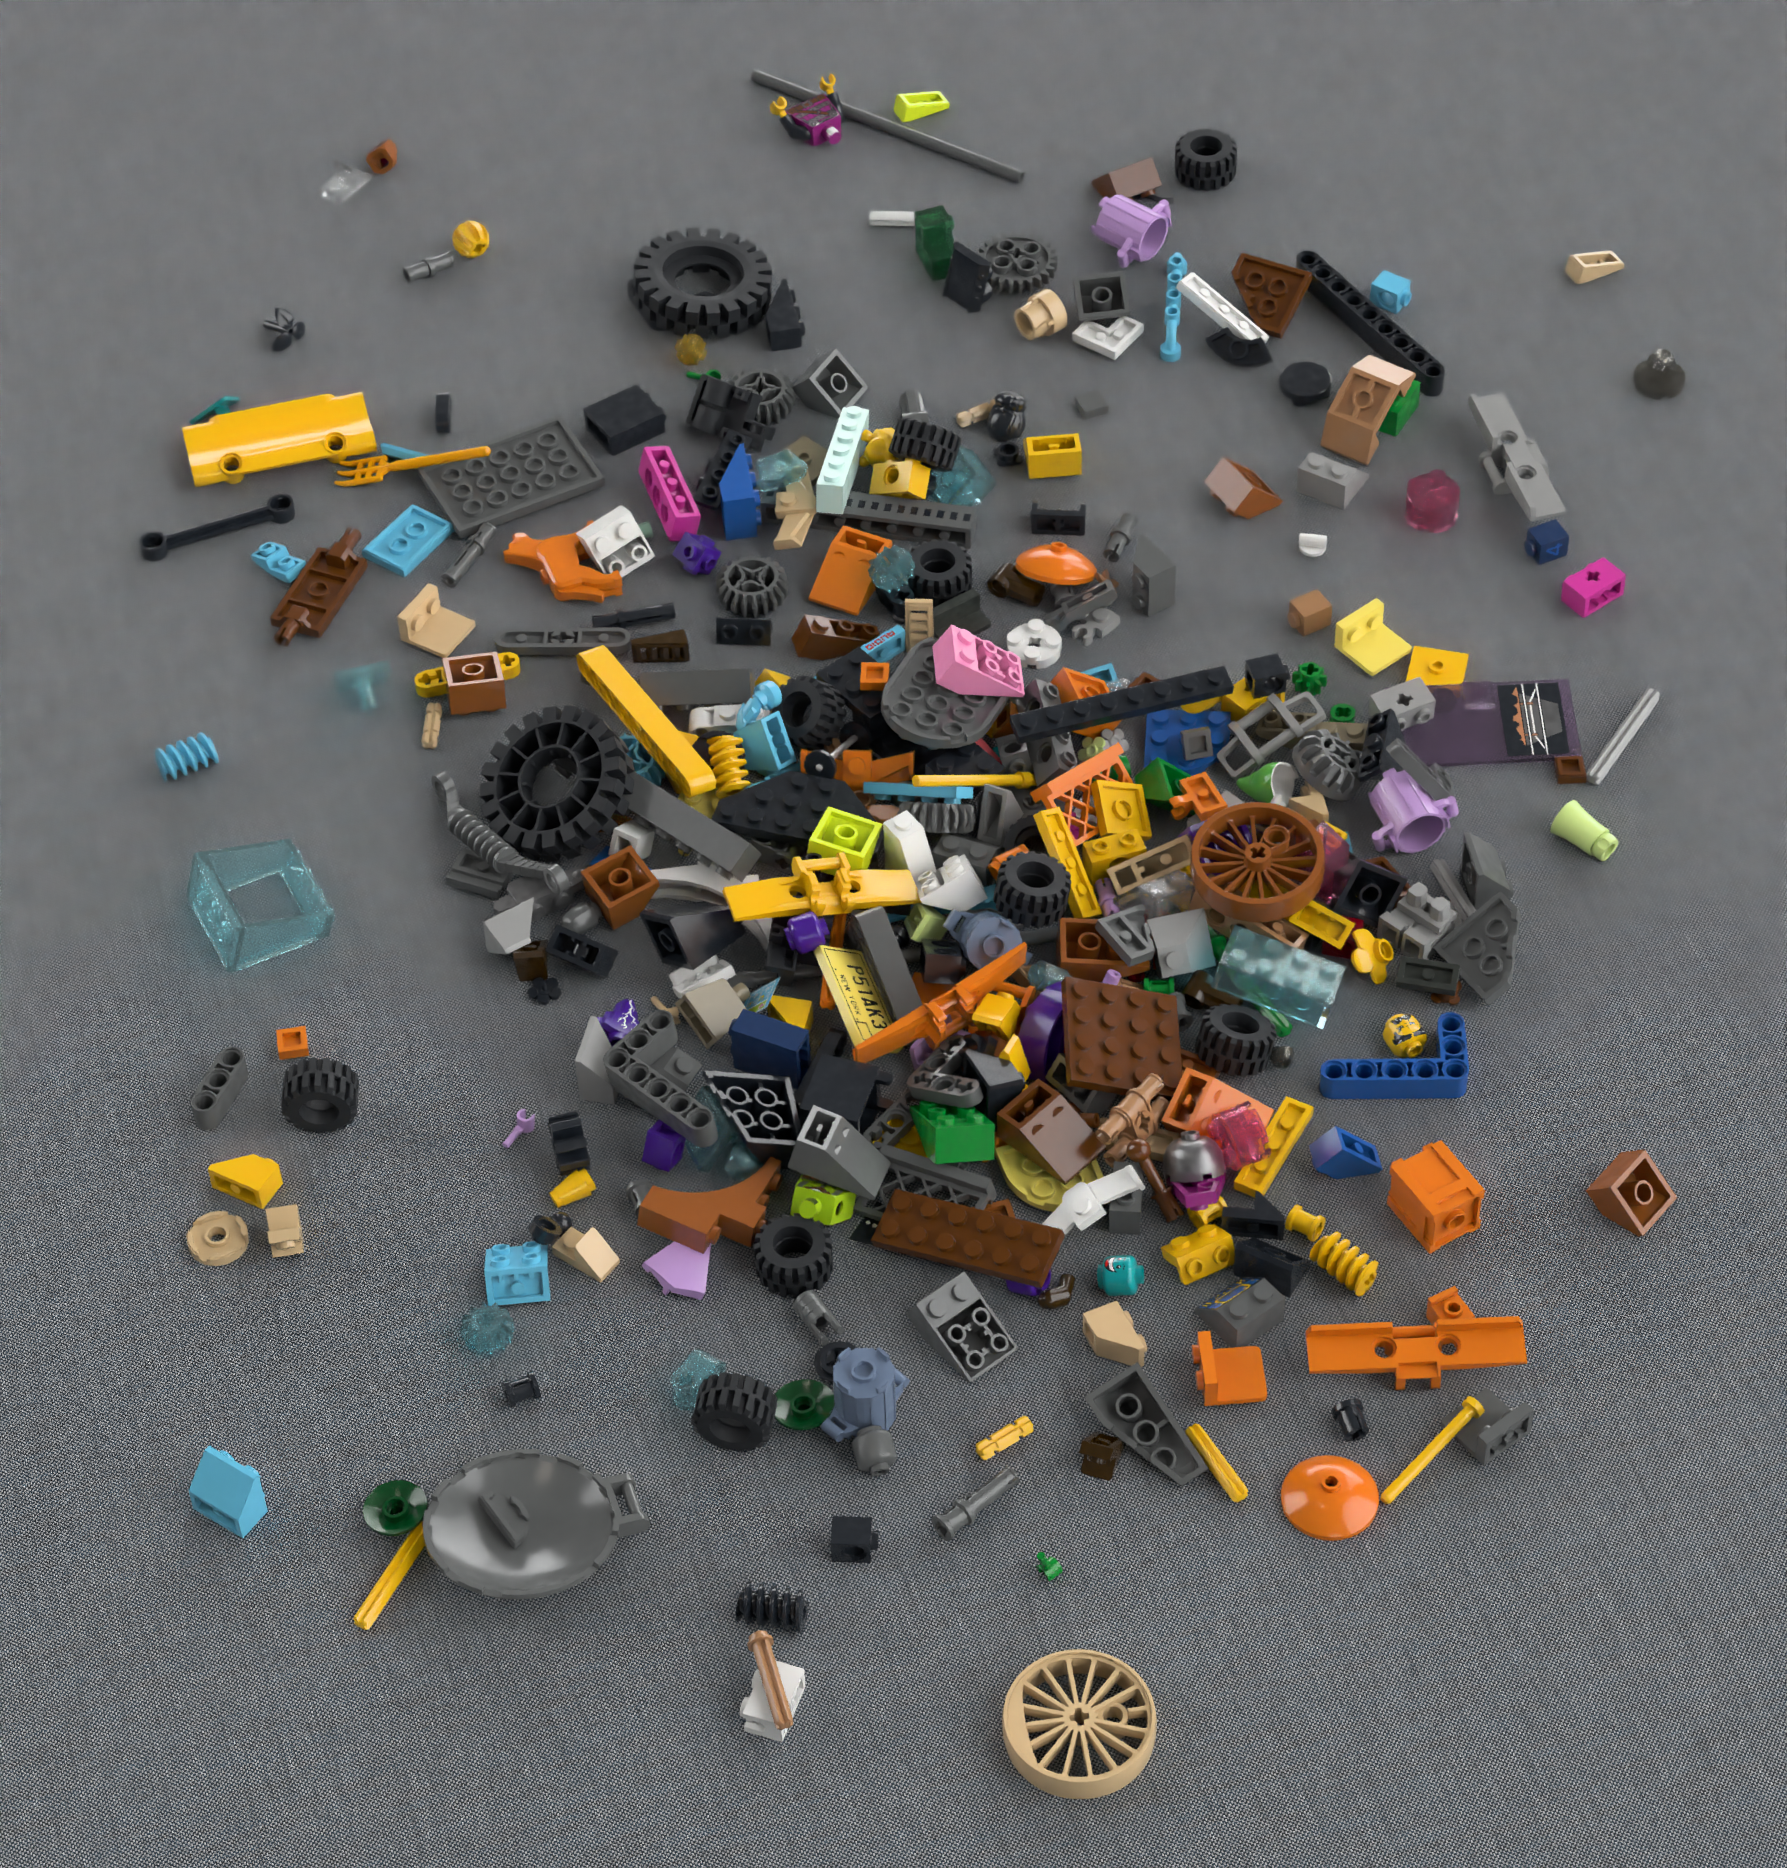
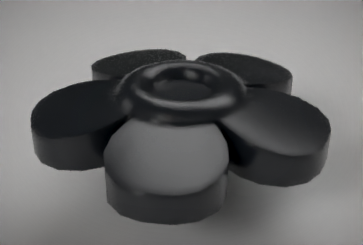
(544, 990)

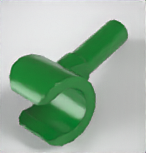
(713, 373)
(1049, 1566)

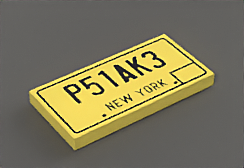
(854, 992)

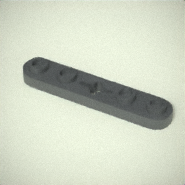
(547, 640)

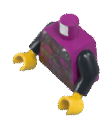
(814, 119)

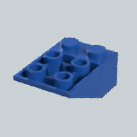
(739, 499)

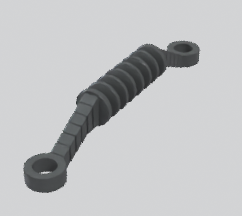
(489, 845)

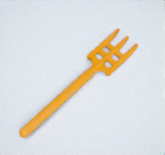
(399, 465)

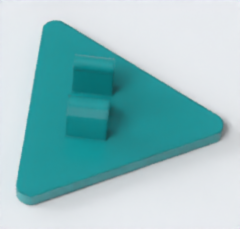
(218, 407)

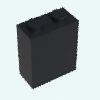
(625, 420)

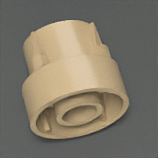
(1041, 315)

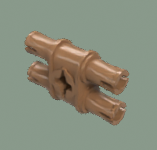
(1133, 1118)

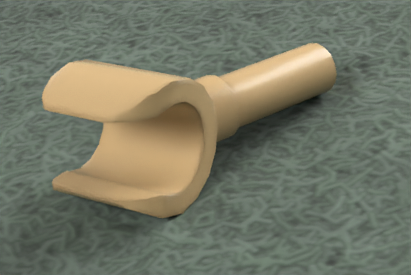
(673, 1010)

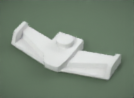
(1084, 1201)

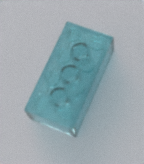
(1278, 976)

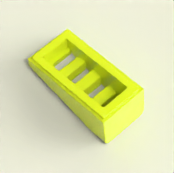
(918, 105)

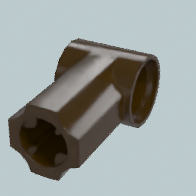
(1010, 582)
(1200, 994)

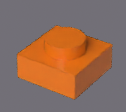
(874, 675)
(292, 1042)

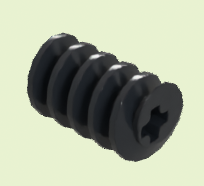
(772, 1607)

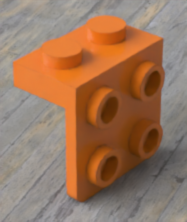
(1228, 1373)

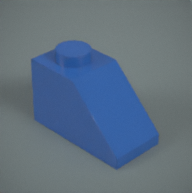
(1344, 1155)

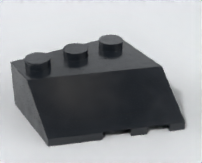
(760, 1111)

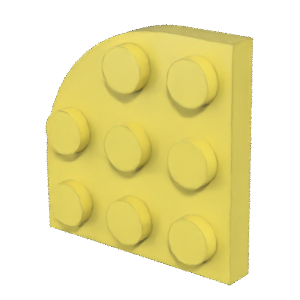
(1035, 1184)

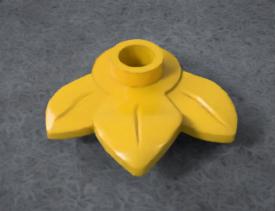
(1371, 955)

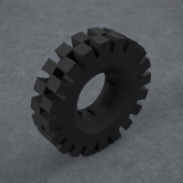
(584, 810)

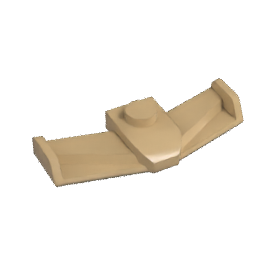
(797, 509)

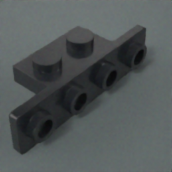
(708, 488)

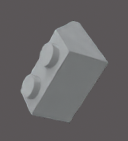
(1329, 480)

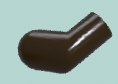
(1058, 1296)

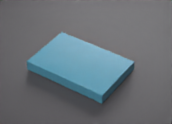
(408, 540)

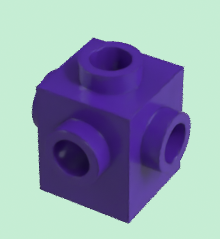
(697, 553)

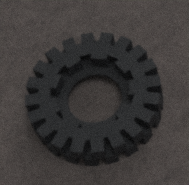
(739, 263)

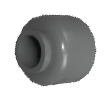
(874, 1450)

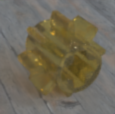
(690, 349)

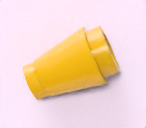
(573, 1188)

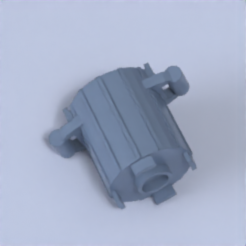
(983, 936)
(863, 1392)

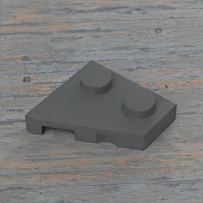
(1128, 935)

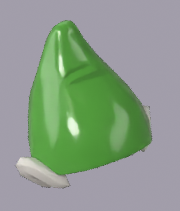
(1270, 783)

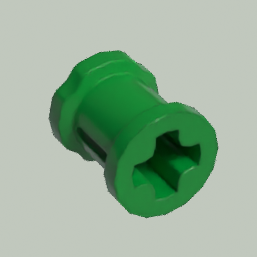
(1159, 986)

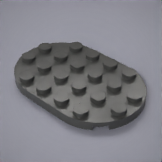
(931, 713)

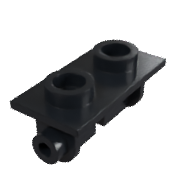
(743, 631)

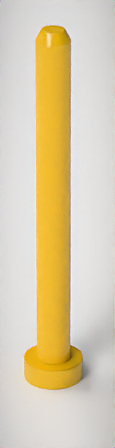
(1471, 1409)

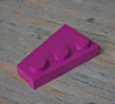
(1198, 1194)

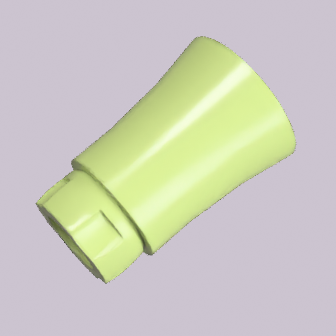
(1584, 831)

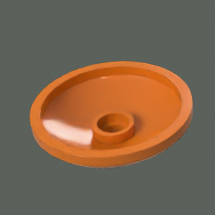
(1056, 564)
(1325, 1510)

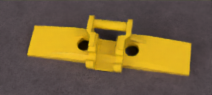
(775, 895)

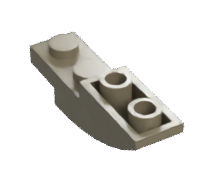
(1272, 725)

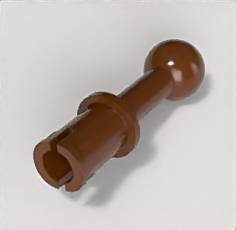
(1139, 1151)

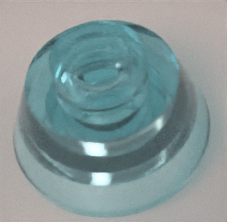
(741, 1162)

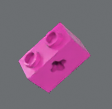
(1593, 587)

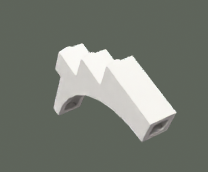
(705, 884)

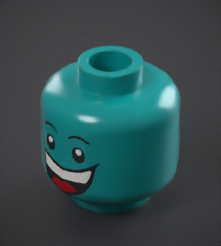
(1120, 1275)

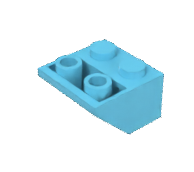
(227, 1492)

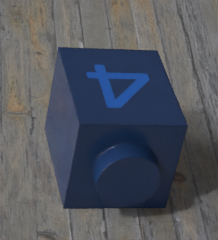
(1547, 542)

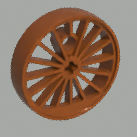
(1257, 862)

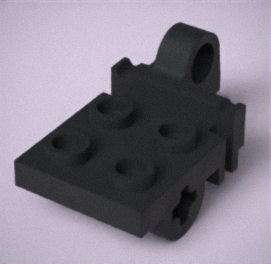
(727, 407)
(779, 954)

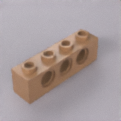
(1278, 930)

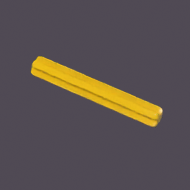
(390, 1579)

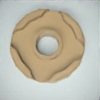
(222, 1251)

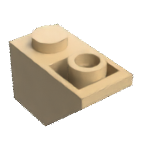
(1113, 1335)

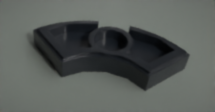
(1239, 351)

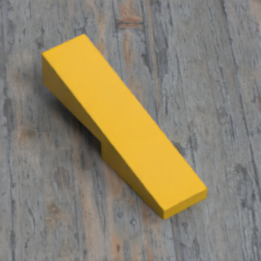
(1314, 919)

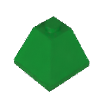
(1161, 783)

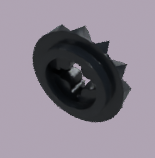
(826, 1359)

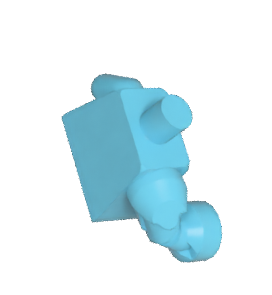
(765, 739)

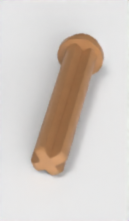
(760, 1644)

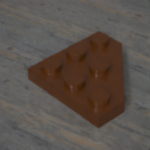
(1270, 291)

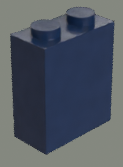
(769, 1047)

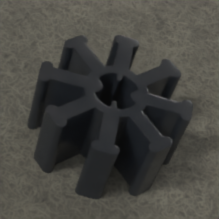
(568, 1142)

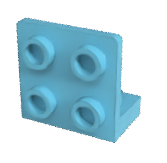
(517, 1274)

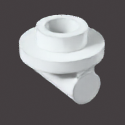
(1312, 544)

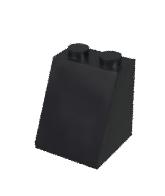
(691, 932)

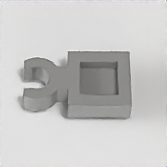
(1098, 623)

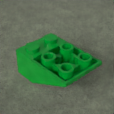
(953, 1132)

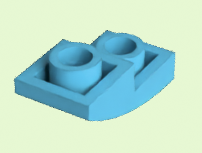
(277, 561)

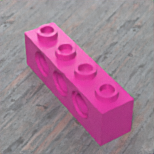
(668, 492)

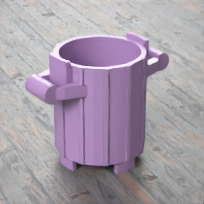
(1132, 227)
(1408, 814)

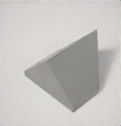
(996, 814)
(509, 929)

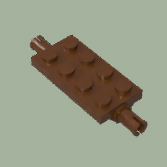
(319, 590)

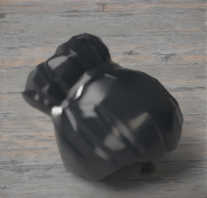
(1007, 416)

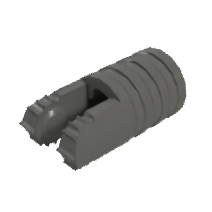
(816, 1315)

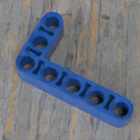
(1404, 1078)

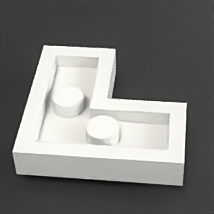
(1110, 340)

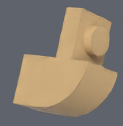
(285, 1230)

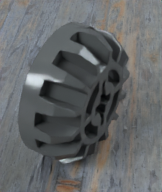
(1328, 764)

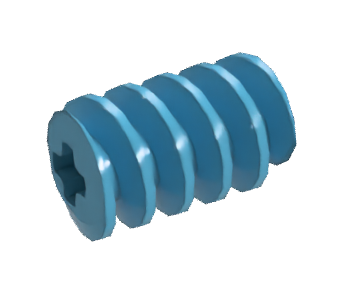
(185, 755)

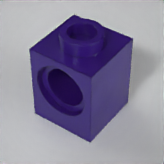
(663, 1146)

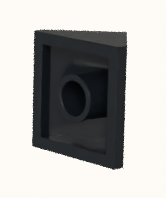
(1365, 891)
(1276, 1265)

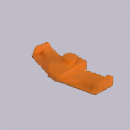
(859, 768)

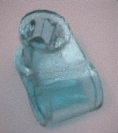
(779, 470)
(690, 1376)

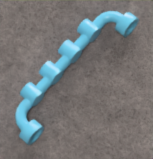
(1176, 268)

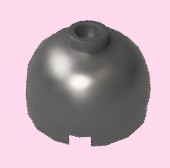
(1192, 1158)

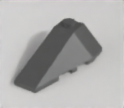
(1141, 1419)

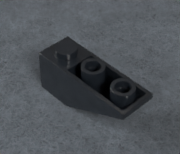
(782, 320)

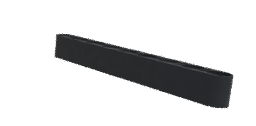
(1371, 323)

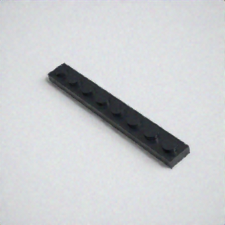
(1121, 704)

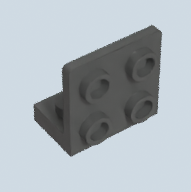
(1495, 1429)

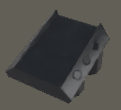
(968, 278)

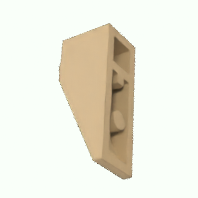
(1151, 864)

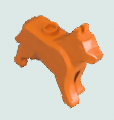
(559, 567)

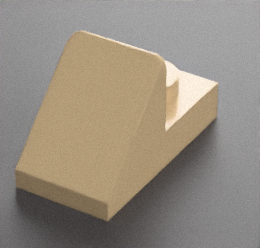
(1310, 804)
(586, 1253)

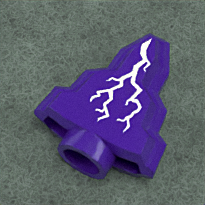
(619, 1021)

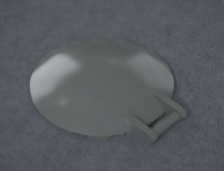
(569, 1531)

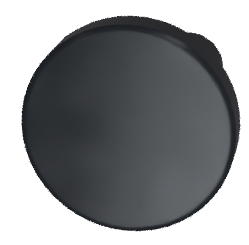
(1305, 382)

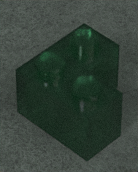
(934, 240)

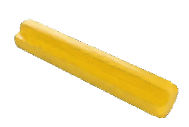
(1217, 1463)

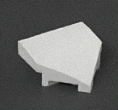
(710, 971)

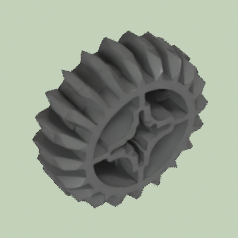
(776, 393)
(752, 585)
(941, 816)

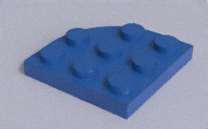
(1164, 737)

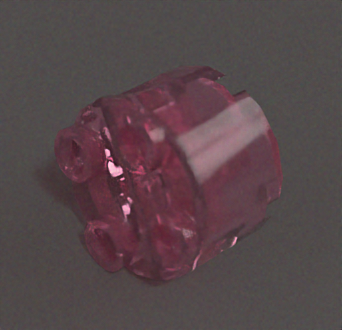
(1432, 501)
(1239, 1136)

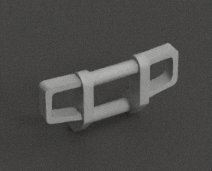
(1258, 755)

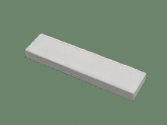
(1219, 308)

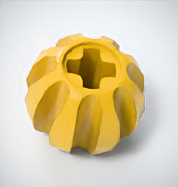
(470, 239)

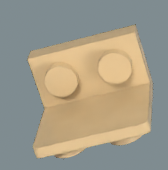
(432, 626)

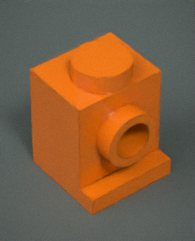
(1447, 1306)

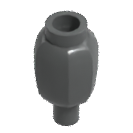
(581, 917)

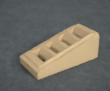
(1590, 266)
(918, 625)

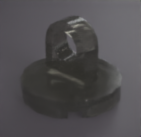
(1659, 376)

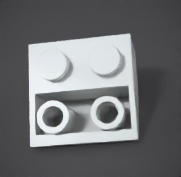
(616, 542)
(951, 886)

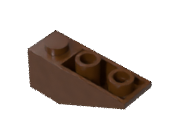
(830, 638)

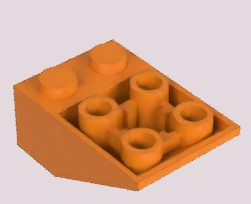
(844, 575)
(1199, 1098)

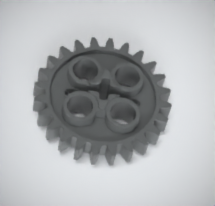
(1019, 261)

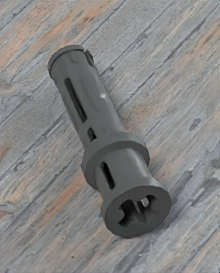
(965, 1510)

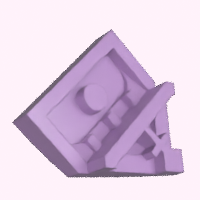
(680, 1270)

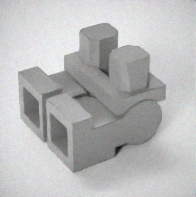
(1417, 923)

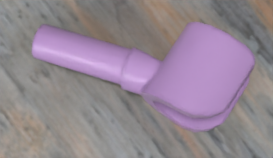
(523, 1126)

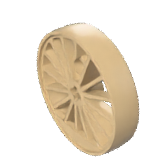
(1063, 1720)

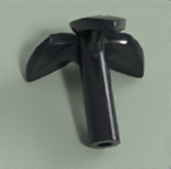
(285, 326)

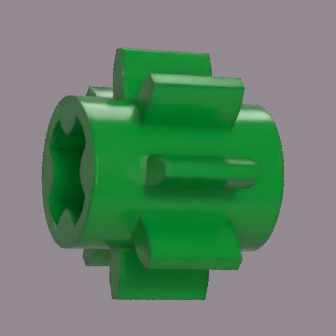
(1309, 678)

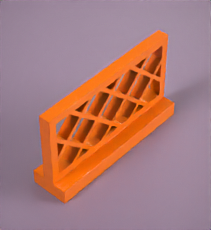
(1073, 779)

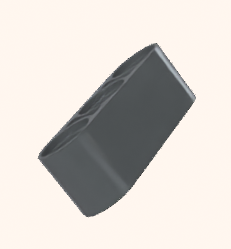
(219, 1088)

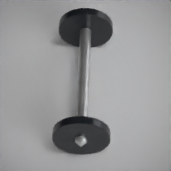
(852, 736)

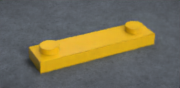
(1062, 847)
(1282, 1135)

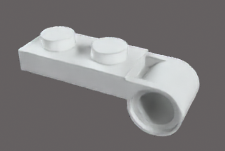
(716, 718)

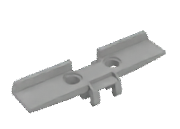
(1525, 466)

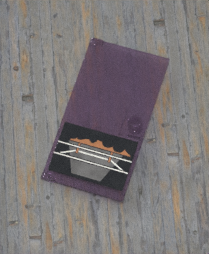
(1497, 723)

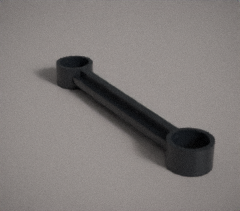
(217, 527)

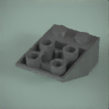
(838, 1154)
(962, 1328)

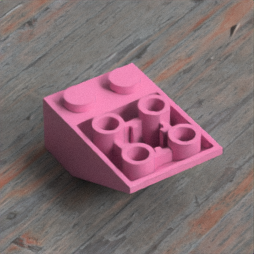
(976, 666)

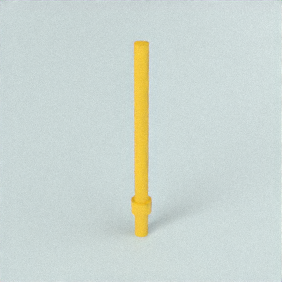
(1020, 780)

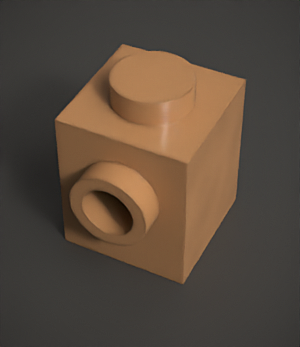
(1309, 612)

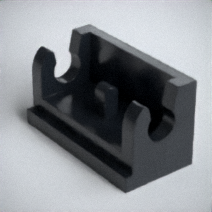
(1058, 521)

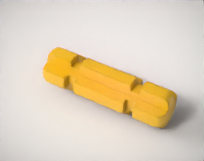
(1004, 1438)

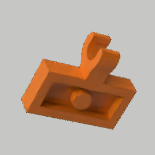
(1198, 795)

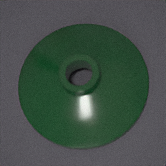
(803, 1404)
(394, 1498)

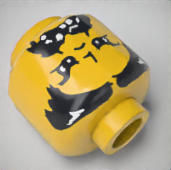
(1404, 1036)

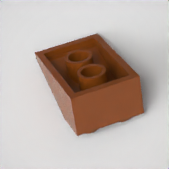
(1087, 953)

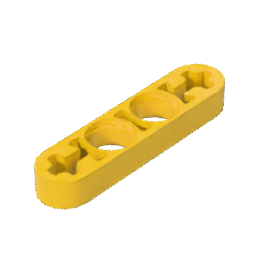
(433, 676)

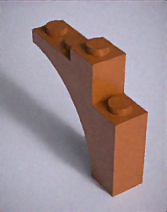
(704, 1216)

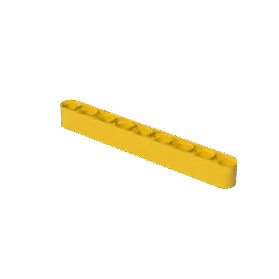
(646, 721)

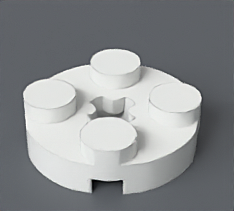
(1035, 633)

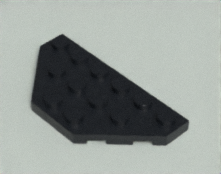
(789, 808)

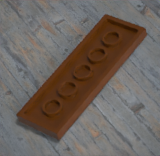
(968, 1238)

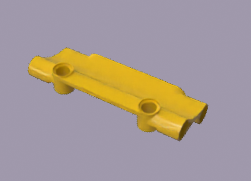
(278, 437)

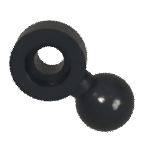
(547, 1230)

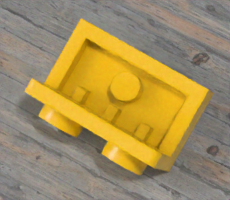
(1200, 1253)

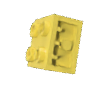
(1368, 640)

